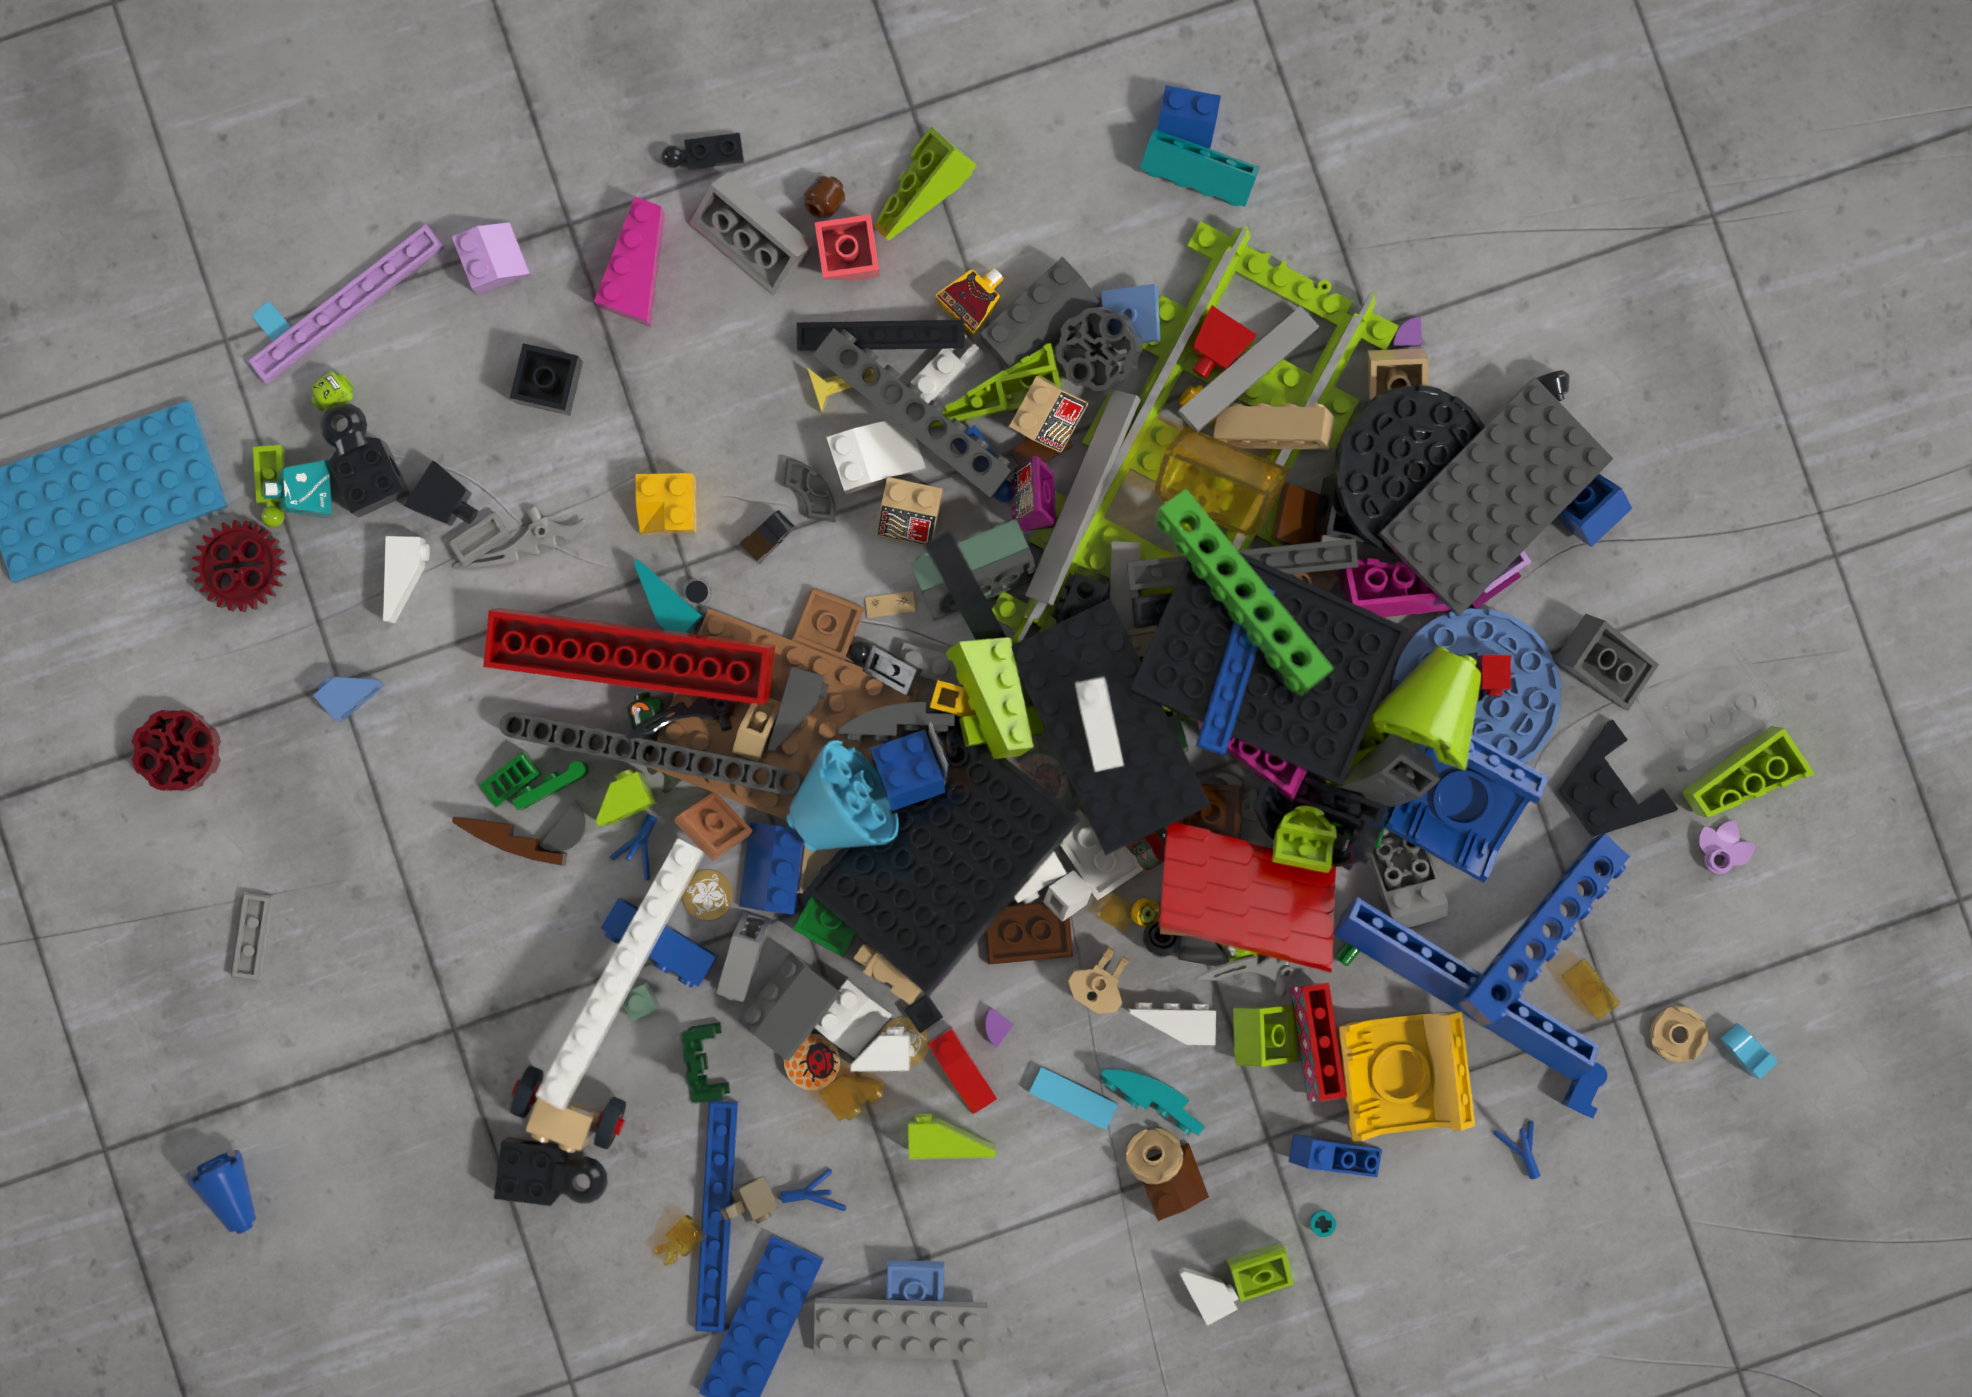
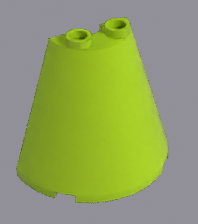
(1433, 707)

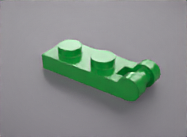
(552, 783)

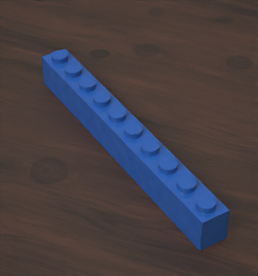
(1451, 978)

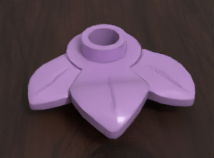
(1727, 844)

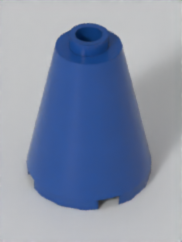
(225, 1191)

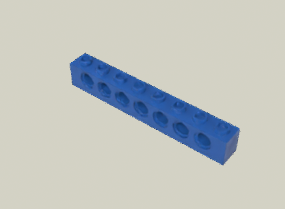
(1478, 998)

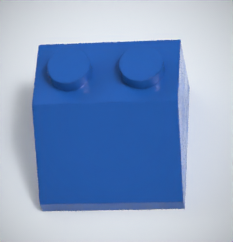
(1189, 115)
(1595, 510)

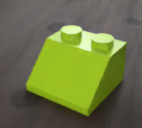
(625, 798)
(1264, 1035)

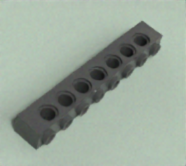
(831, 354)

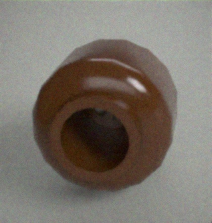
(824, 196)

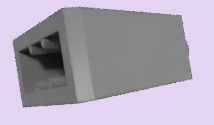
(743, 956)

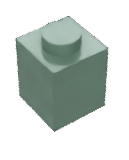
(640, 1002)

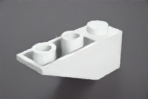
(1187, 1025)

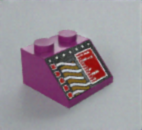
(1034, 495)

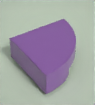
(1409, 334)
(996, 1027)

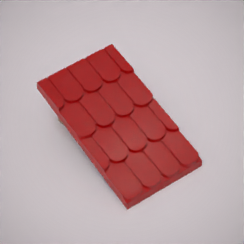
(1242, 899)

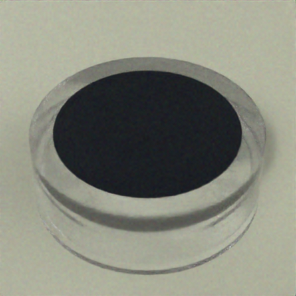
(697, 592)

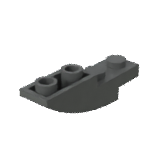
(884, 721)

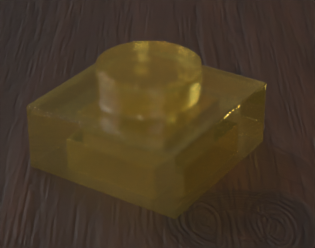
(1116, 912)

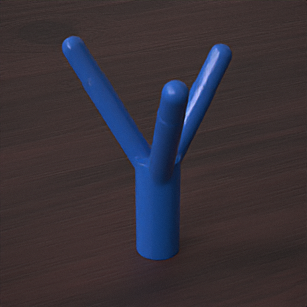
(639, 839)
(1526, 1153)
(807, 1194)

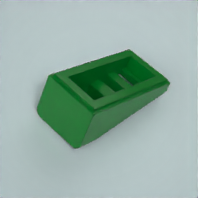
(530, 767)

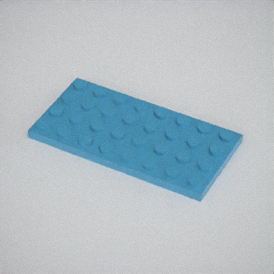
(106, 491)

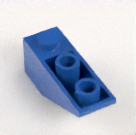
(1334, 1156)

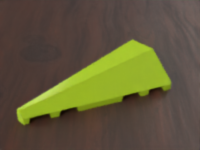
(1004, 390)

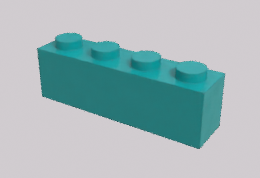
(1199, 168)

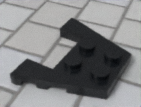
(1599, 794)

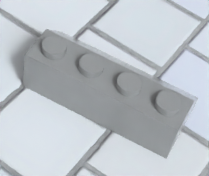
(751, 232)

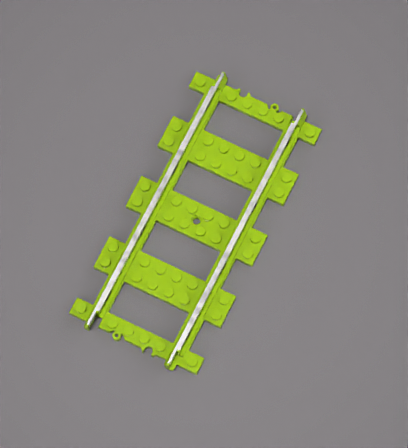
(1149, 437)

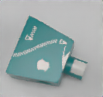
(302, 489)

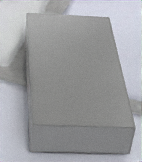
(479, 539)

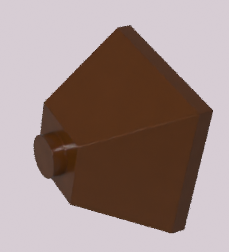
(1179, 1192)

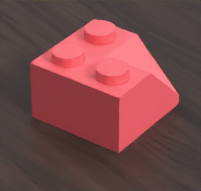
(847, 248)

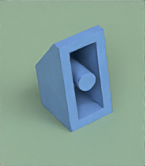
(345, 695)

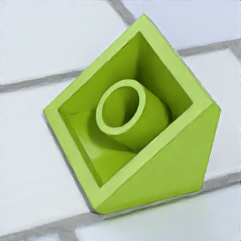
(1260, 1271)

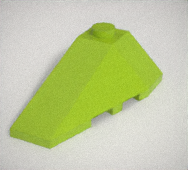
(933, 175)

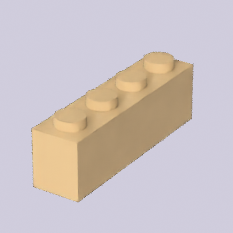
(1275, 427)

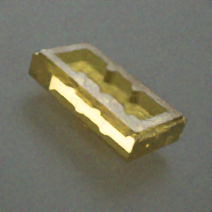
(1590, 989)

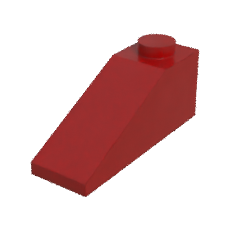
(962, 1070)

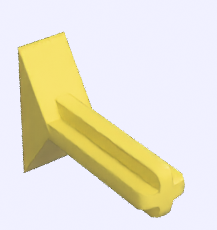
(833, 385)

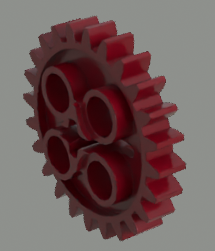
(238, 542)

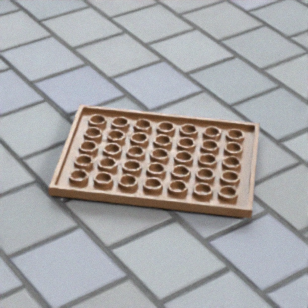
(848, 696)

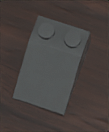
(1606, 661)

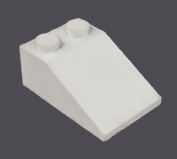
(873, 453)

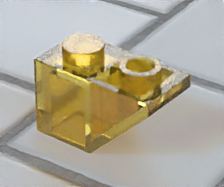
(849, 1092)

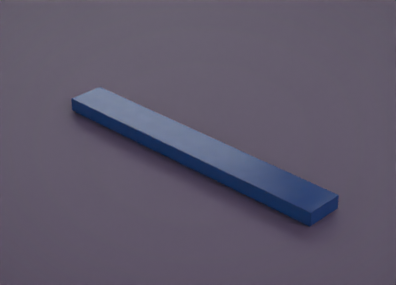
(716, 1195)

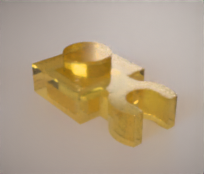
(683, 1239)

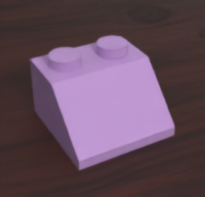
(490, 256)

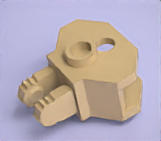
(1100, 981)

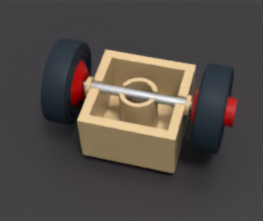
(568, 1127)

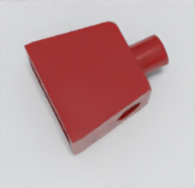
(1220, 342)

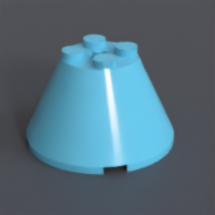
(842, 802)

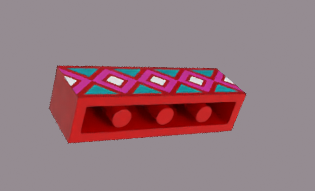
(1318, 1042)

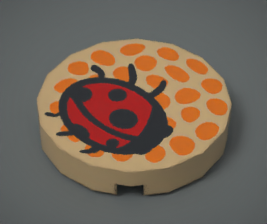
(814, 1063)

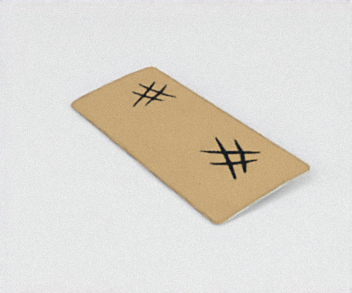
(890, 604)

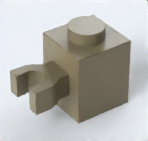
(752, 1201)

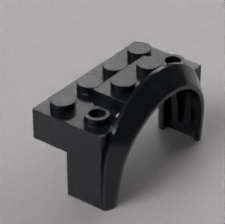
(1358, 814)

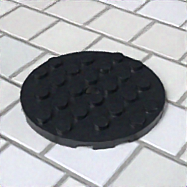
(1382, 444)

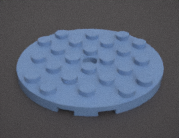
(1525, 714)

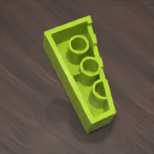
(995, 693)
(1749, 773)

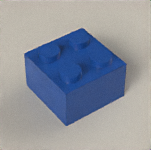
(908, 770)

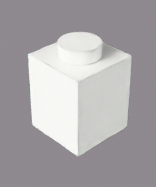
(1068, 895)

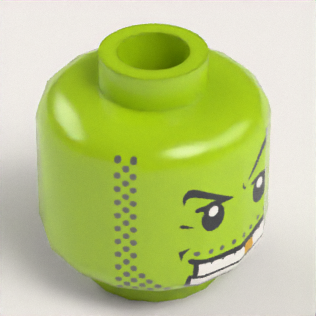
(331, 390)

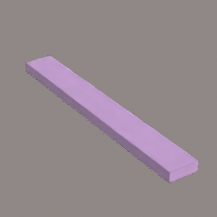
(345, 304)

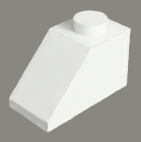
(1209, 1294)

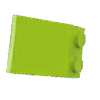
(939, 1139)

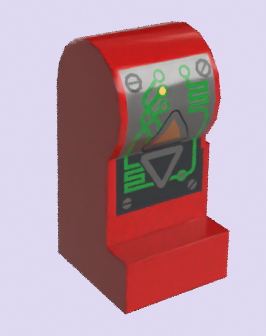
(1148, 851)

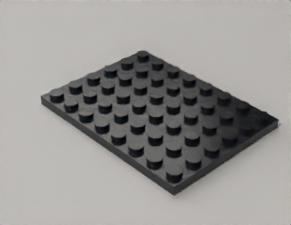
(1308, 730)
(948, 866)

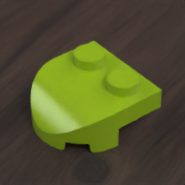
(1305, 840)

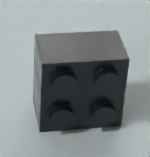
(546, 379)

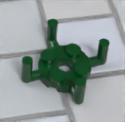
(697, 1062)

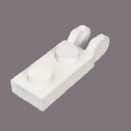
(941, 372)

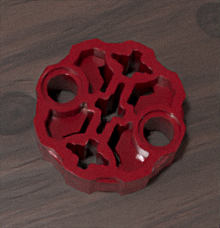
(171, 768)

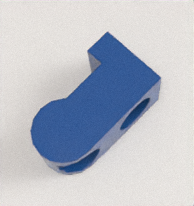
(1584, 1089)

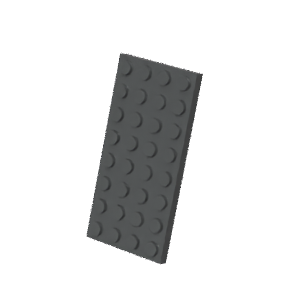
(1495, 496)

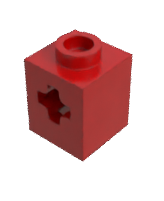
(1495, 673)

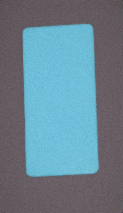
(271, 320)

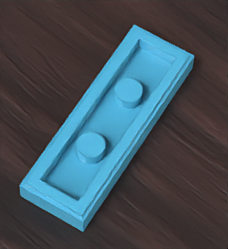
(1073, 1098)

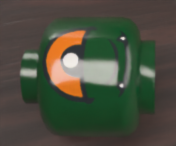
(643, 708)

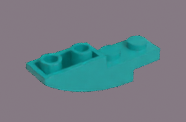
(1144, 1089)

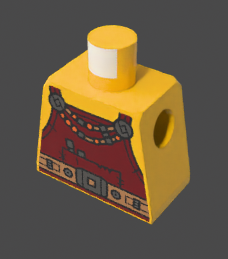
(971, 298)

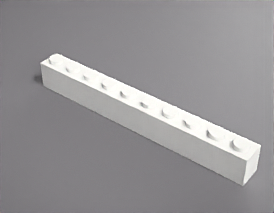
(620, 974)

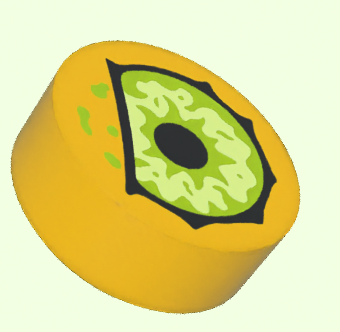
(1145, 912)

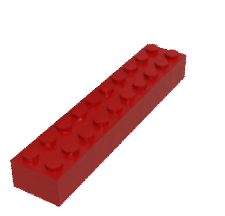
(629, 656)

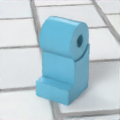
(1748, 1051)

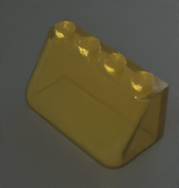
(1200, 462)

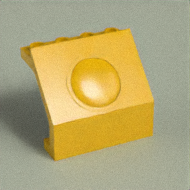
(1406, 1074)

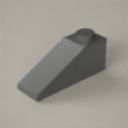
(799, 700)

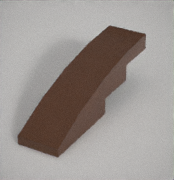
(502, 837)

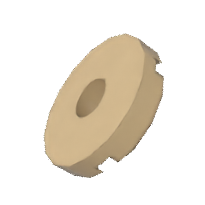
(1661, 1034)
(1154, 1171)

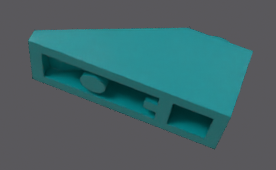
(668, 606)

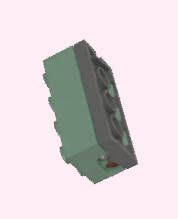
(996, 558)

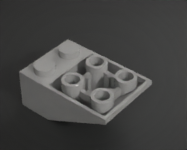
(1408, 882)

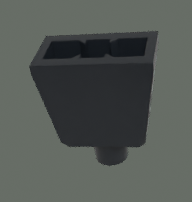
(441, 497)

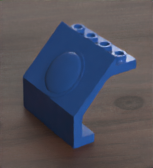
(1469, 809)

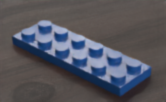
(762, 1321)

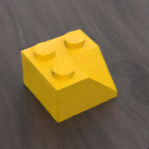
(666, 503)

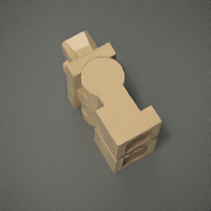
(885, 972)

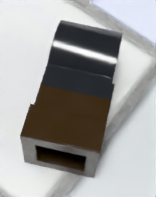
(768, 536)

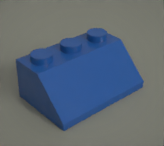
(772, 869)

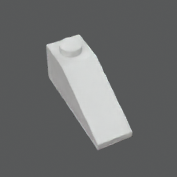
(403, 567)
(1099, 724)

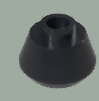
(1556, 383)
(1160, 944)

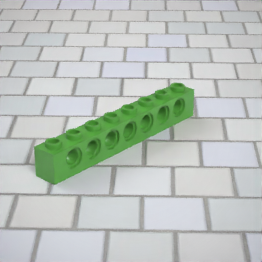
(1240, 576)

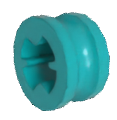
(1329, 1217)

